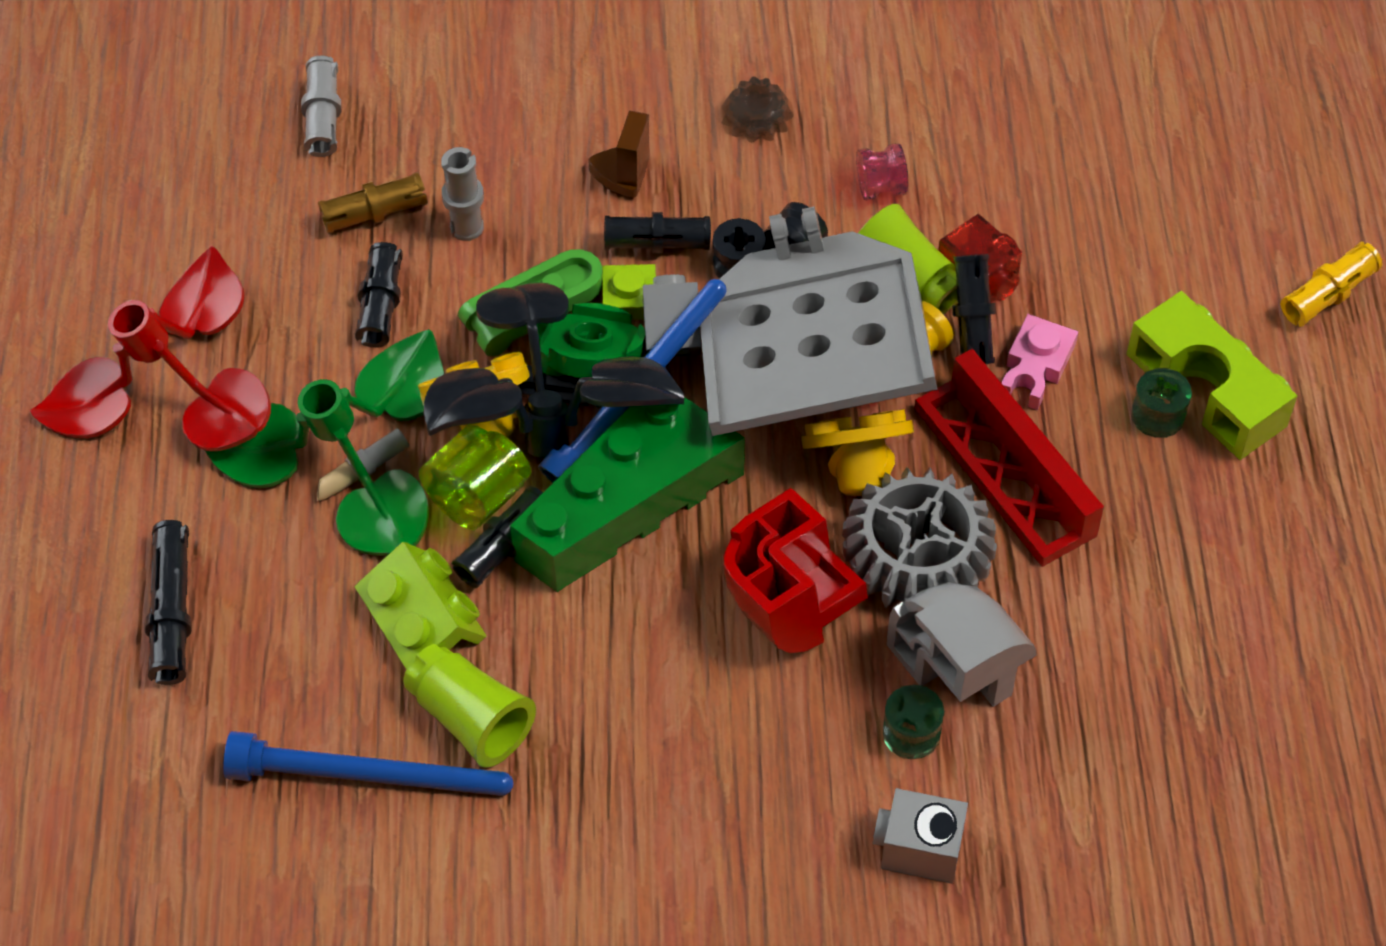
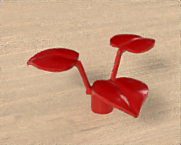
(203, 300)

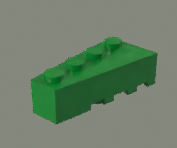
(623, 488)

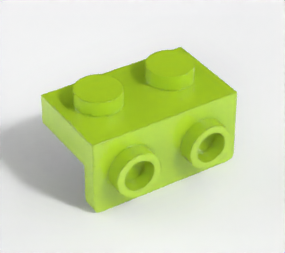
(418, 602)

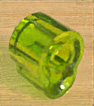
(474, 475)

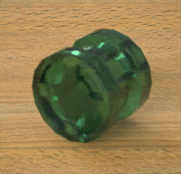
(1150, 411)
(917, 707)

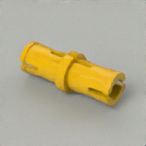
(1331, 284)

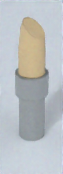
(371, 458)

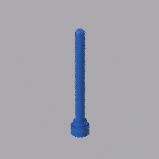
(663, 351)
(249, 757)

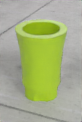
(933, 270)
(470, 704)

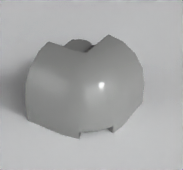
(960, 638)

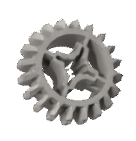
(903, 515)

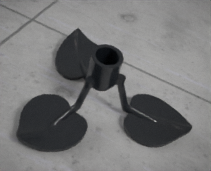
(479, 396)

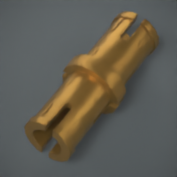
(373, 202)

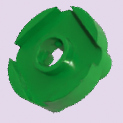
(588, 337)

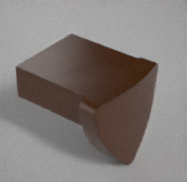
(625, 166)

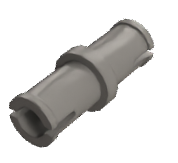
(321, 106)
(462, 193)

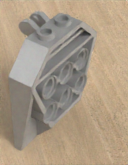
(814, 330)

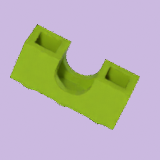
(1249, 398)

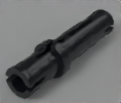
(168, 618)

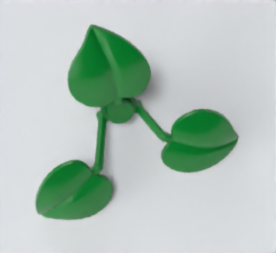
(384, 510)

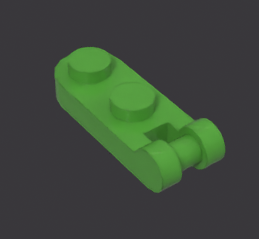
(573, 271)

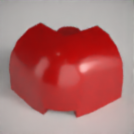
(787, 574)

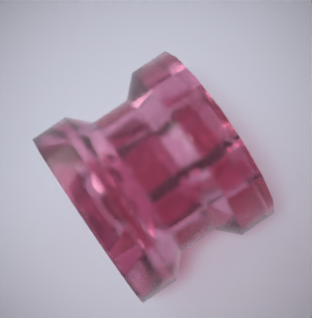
(882, 171)

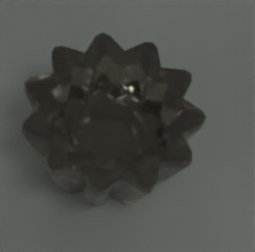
(756, 110)

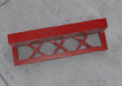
(1025, 447)

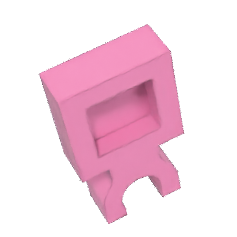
(1037, 356)

